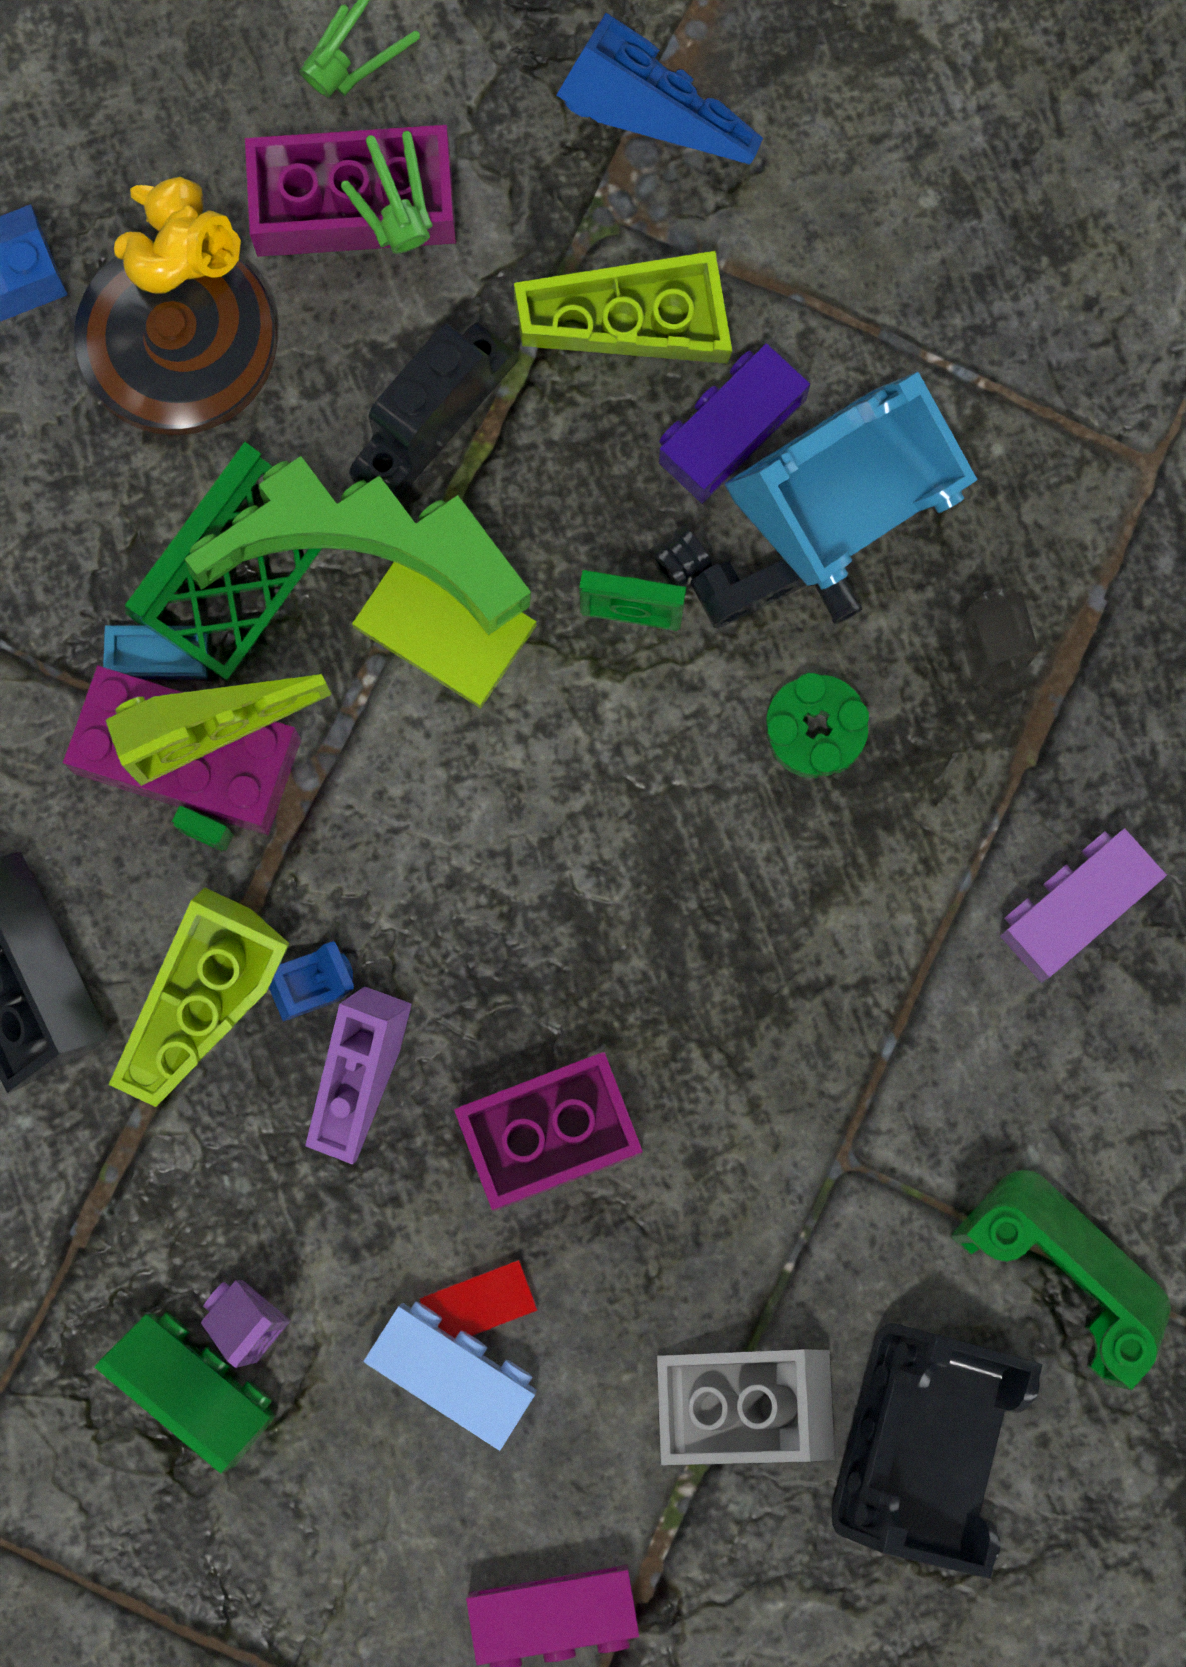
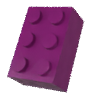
(548, 1131)

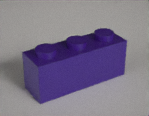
(732, 422)

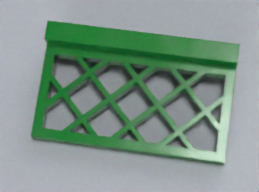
(171, 571)

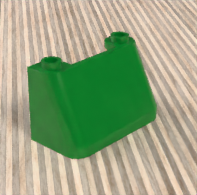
(1135, 1309)

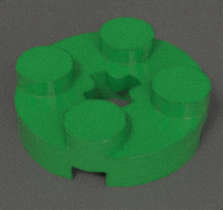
(824, 754)

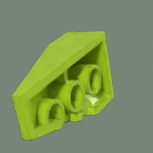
(181, 727)
(204, 987)

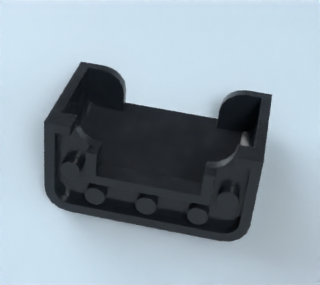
(928, 1448)

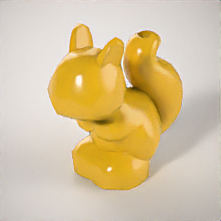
(187, 242)

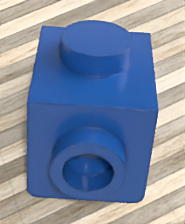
(311, 982)

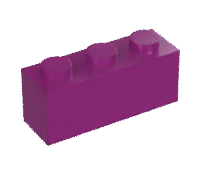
(553, 1617)

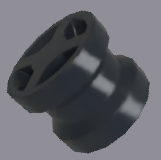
(680, 557)

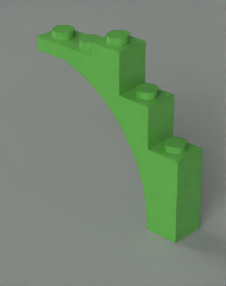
(301, 514)

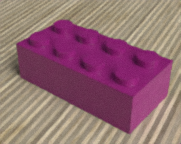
(299, 196)
(231, 784)

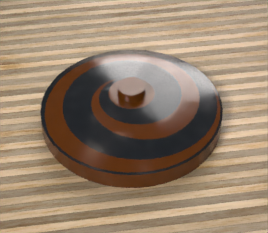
(178, 355)

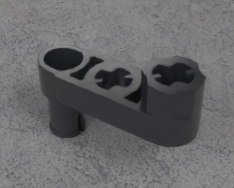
(730, 599)

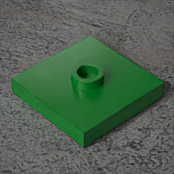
(631, 600)

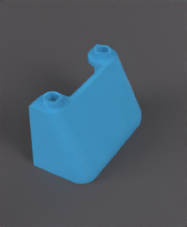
(854, 479)

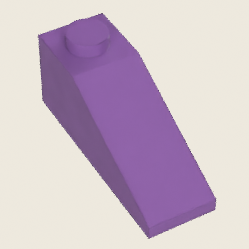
(356, 1071)
(242, 1322)

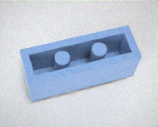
(452, 1374)

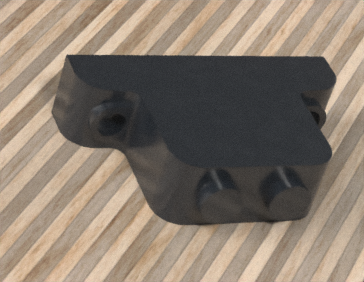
(431, 403)

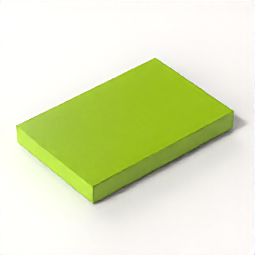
(440, 635)

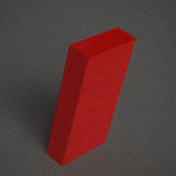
(483, 1301)

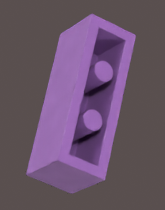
(1081, 903)

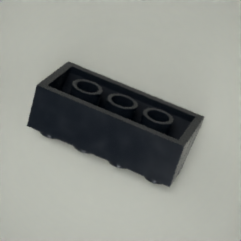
(43, 1001)

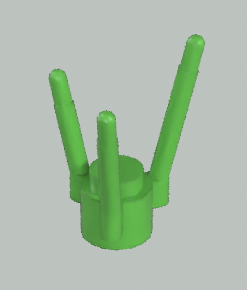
(328, 66)
(403, 224)

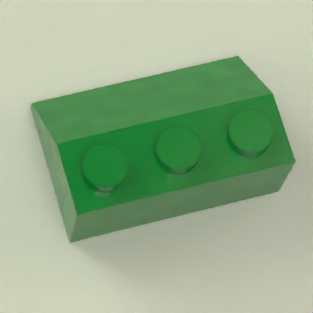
(188, 1390)

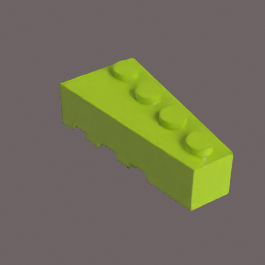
(633, 309)

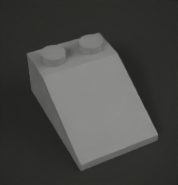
(745, 1407)

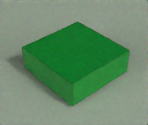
(202, 829)

